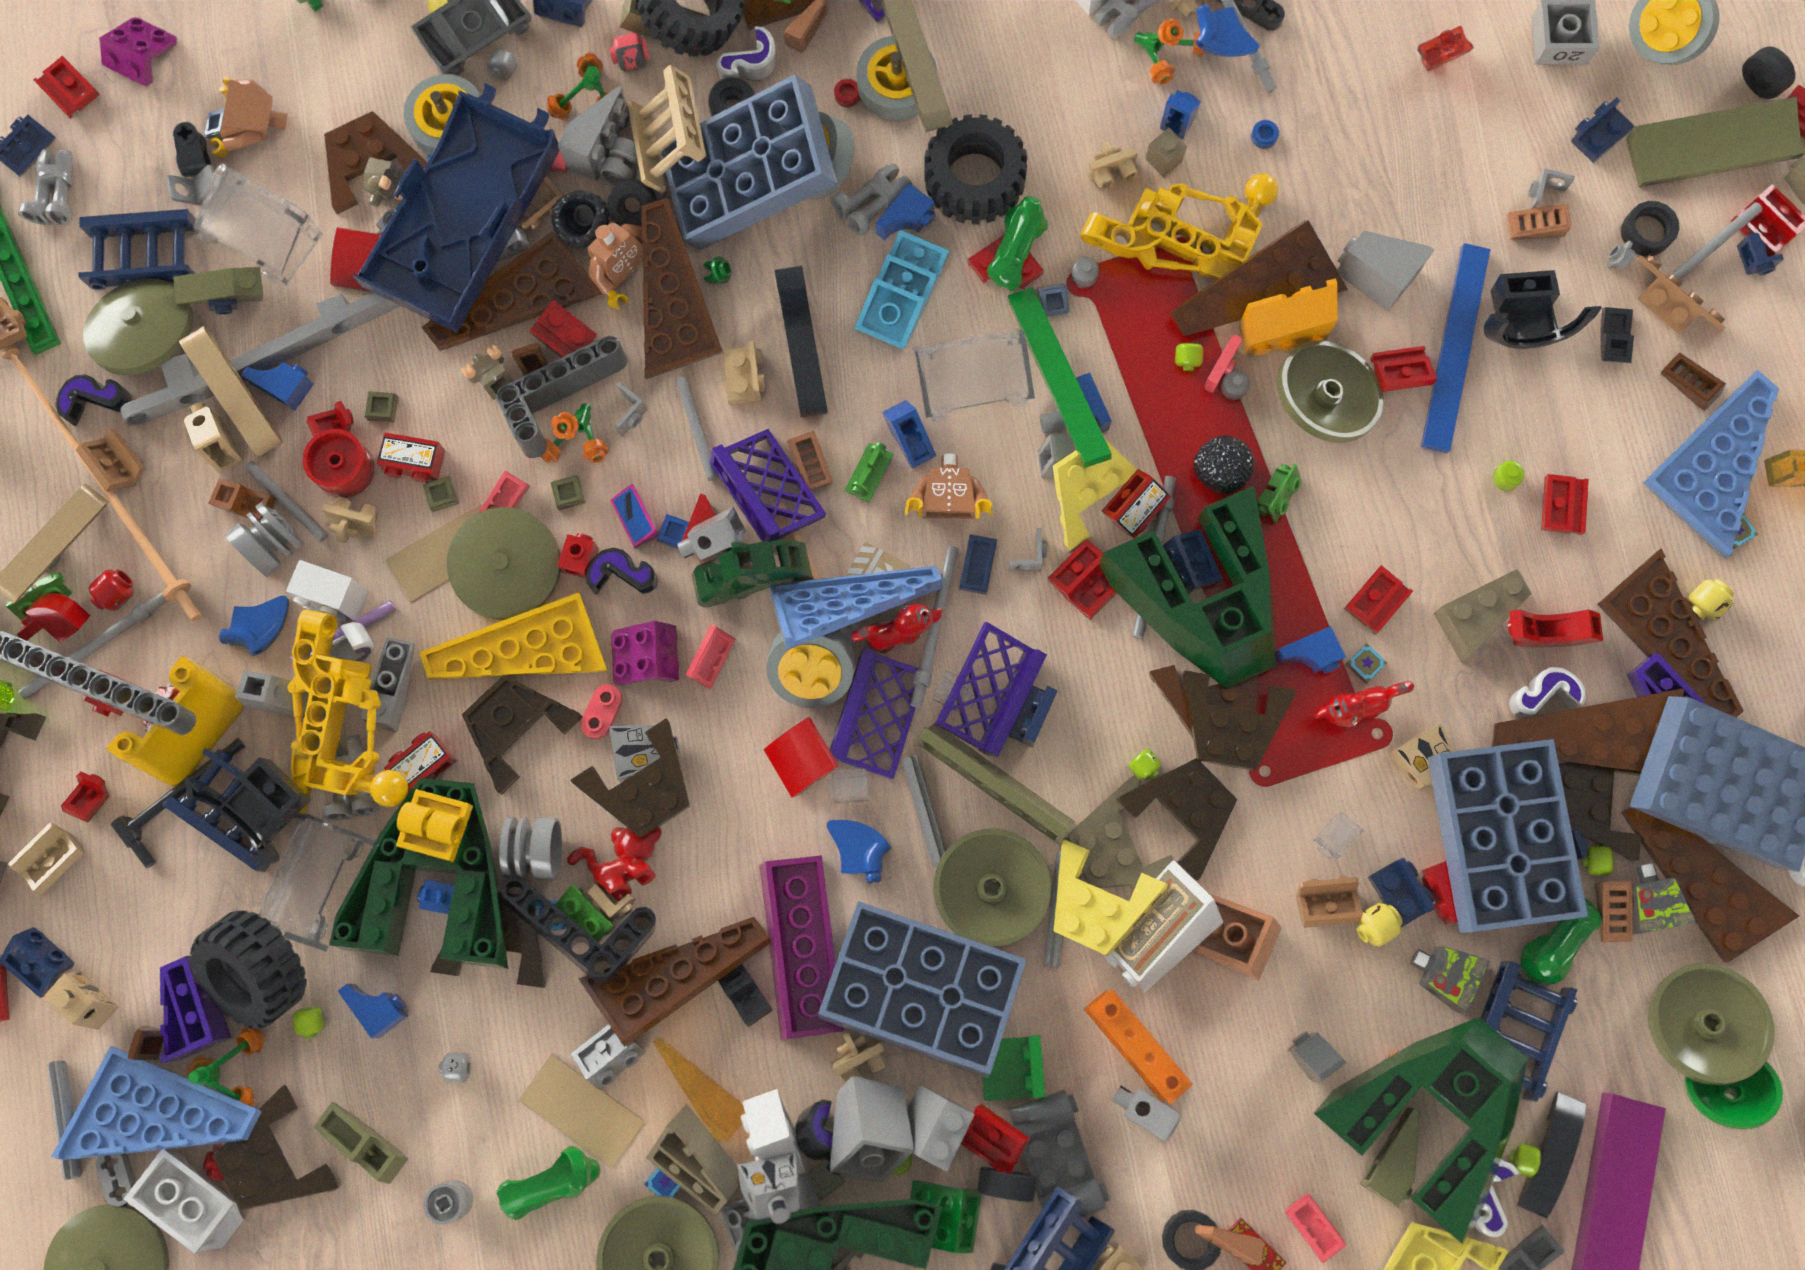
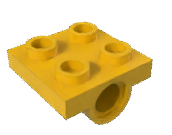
(432, 825)

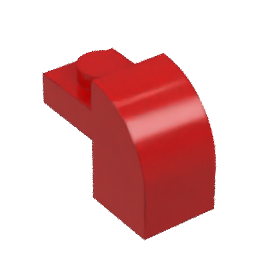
(56, 615)

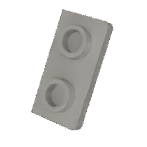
(605, 1057)

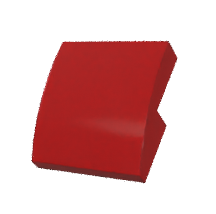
(1777, 221)
(349, 255)
(1083, 580)
(800, 757)

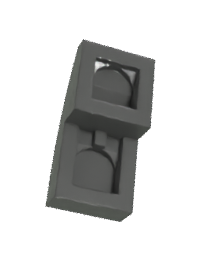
(1533, 1252)

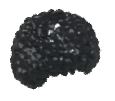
(578, 217)
(1224, 464)

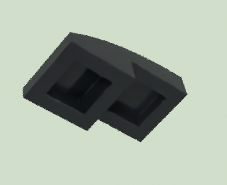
(1616, 335)
(745, 995)

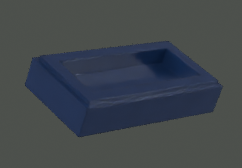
(978, 564)

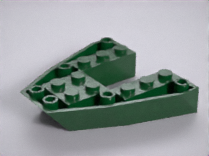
(1227, 633)
(379, 898)
(1475, 1079)
(808, 1239)

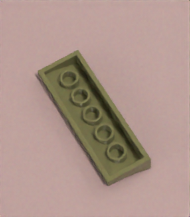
(1715, 142)
(995, 782)

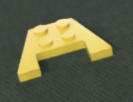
(1082, 487)
(1095, 915)
(1438, 1250)

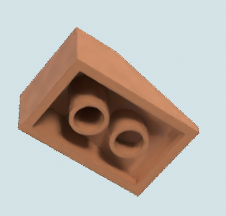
(1241, 940)

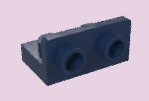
(565, 11)
(1601, 132)
(24, 144)
(1192, 560)
(1032, 715)
(1400, 888)
(35, 960)

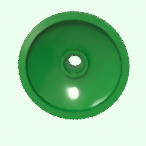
(1754, 1101)

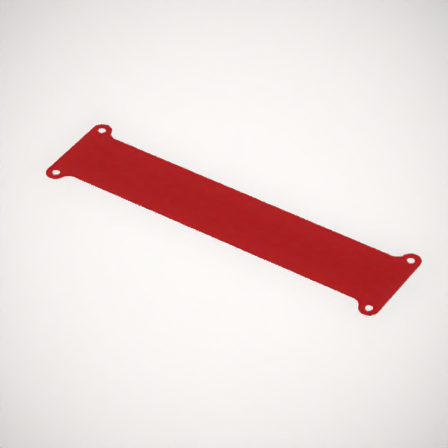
(1176, 422)

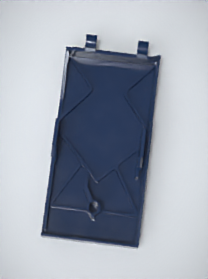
(459, 210)

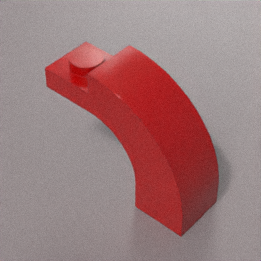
(1555, 629)

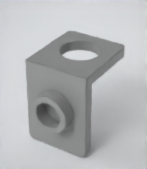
(196, 187)
(1537, 187)
(634, 415)
(1031, 565)

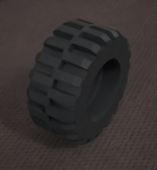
(691, 32)
(975, 137)
(248, 969)

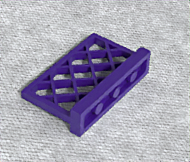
(744, 491)
(1013, 695)
(852, 708)

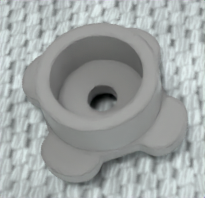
(1621, 255)

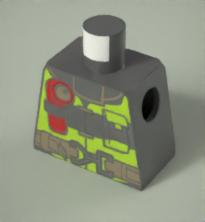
(1658, 902)
(1450, 975)

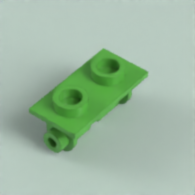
(869, 471)
(1286, 482)
(48, 585)
(584, 913)

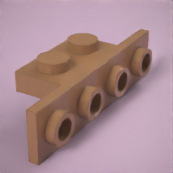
(1671, 302)

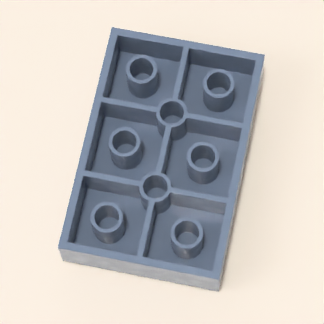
(755, 164)
(1726, 783)
(1507, 836)
(922, 989)

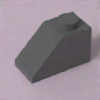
(1315, 1056)

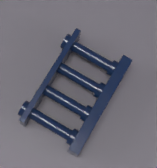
(127, 226)
(208, 822)
(1499, 1006)
(1047, 1234)

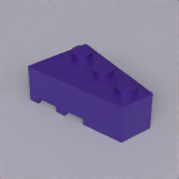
(1657, 676)
(189, 1015)

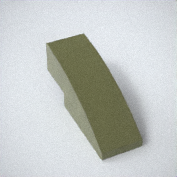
(360, 1143)

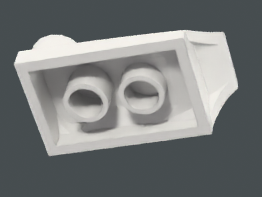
(185, 1203)

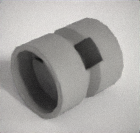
(622, 163)
(448, 1202)

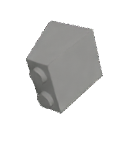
(1382, 265)
(937, 1126)
(870, 1130)

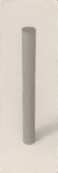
(1717, 241)
(696, 427)
(286, 501)

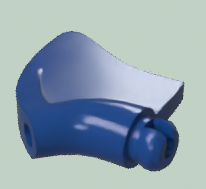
(1223, 33)
(256, 625)
(859, 848)

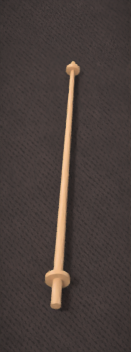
(175, 588)

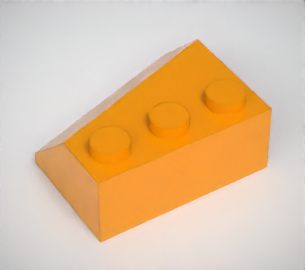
(1289, 321)

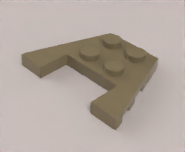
(1112, 853)

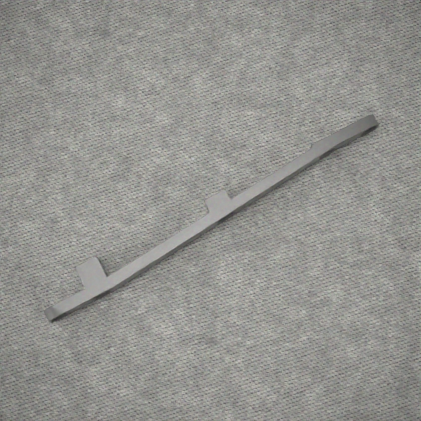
(337, 317)

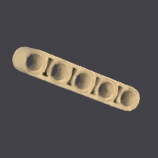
(231, 391)
(50, 542)

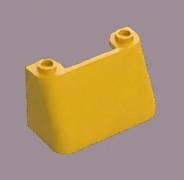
(176, 756)

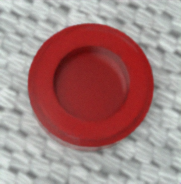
(846, 93)

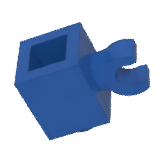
(435, 896)

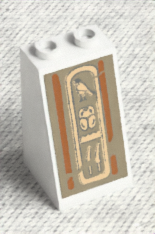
(1167, 931)

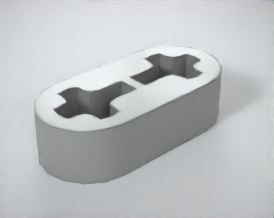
(114, 1177)

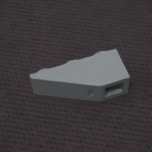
(392, 682)
(268, 693)

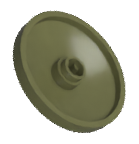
(136, 327)
(1330, 391)
(503, 563)
(992, 887)
(1711, 1024)
(658, 1236)
(108, 1240)

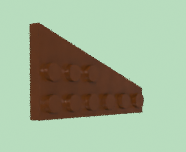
(1279, 268)

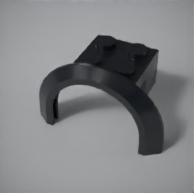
(1526, 312)
(258, 806)

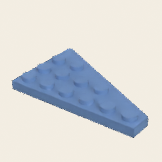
(1713, 468)
(828, 604)
(148, 1109)

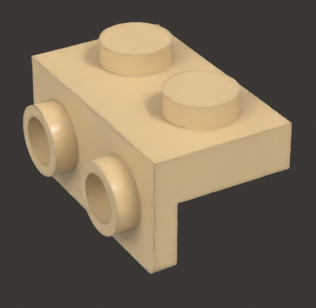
(46, 858)

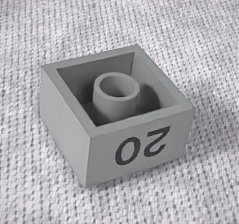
(1565, 32)

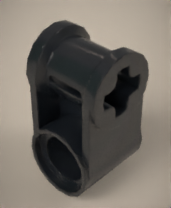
(190, 149)

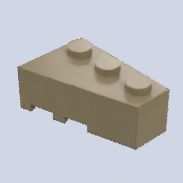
(1481, 612)
(695, 1161)

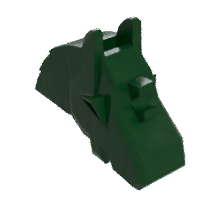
(724, 579)

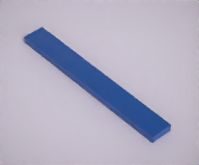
(1455, 348)

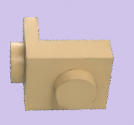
(605, 903)

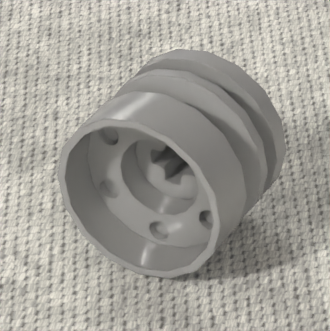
(264, 539)
(525, 847)

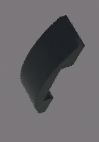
(1557, 1156)

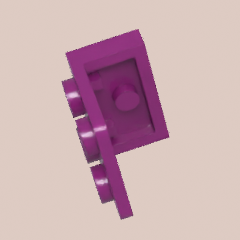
(132, 47)
(645, 653)

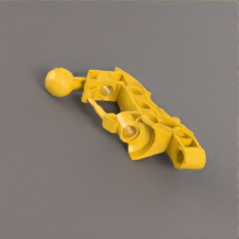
(1162, 209)
(317, 765)

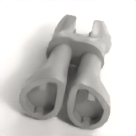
(1126, 14)
(50, 175)
(877, 187)
(363, 803)

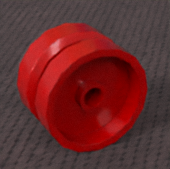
(338, 463)

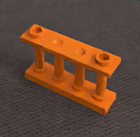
(1138, 1046)

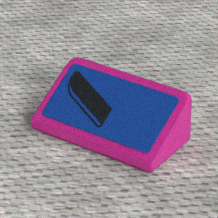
(634, 516)

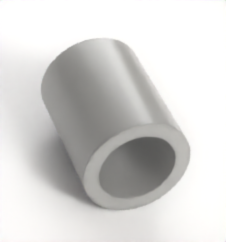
(1051, 422)

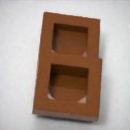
(239, 499)

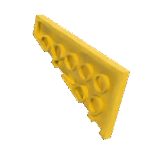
(537, 642)

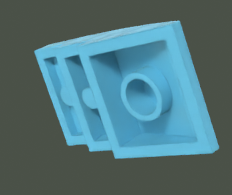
(902, 289)

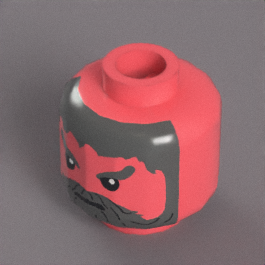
(629, 52)

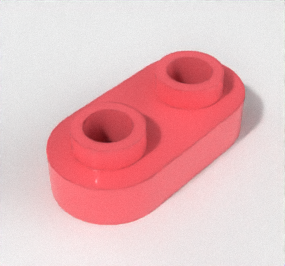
(604, 712)

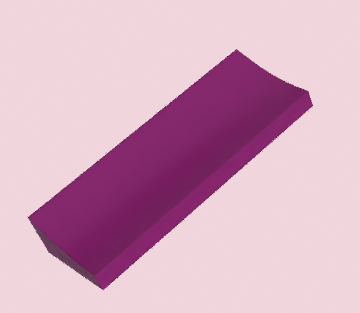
(800, 943)
(1619, 1185)

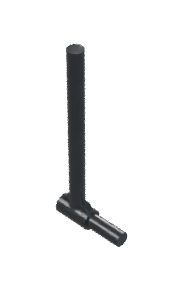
(130, 829)

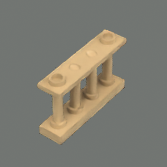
(685, 129)

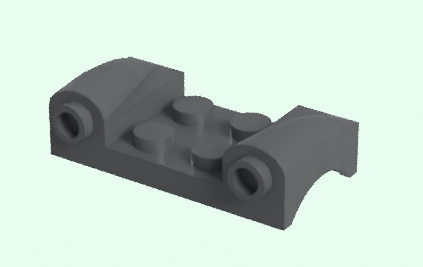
(467, 27)
(1057, 1151)

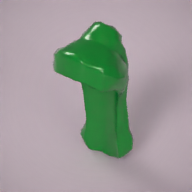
(1023, 226)
(1552, 955)
(564, 1179)

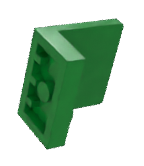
(1016, 1070)
(958, 1215)

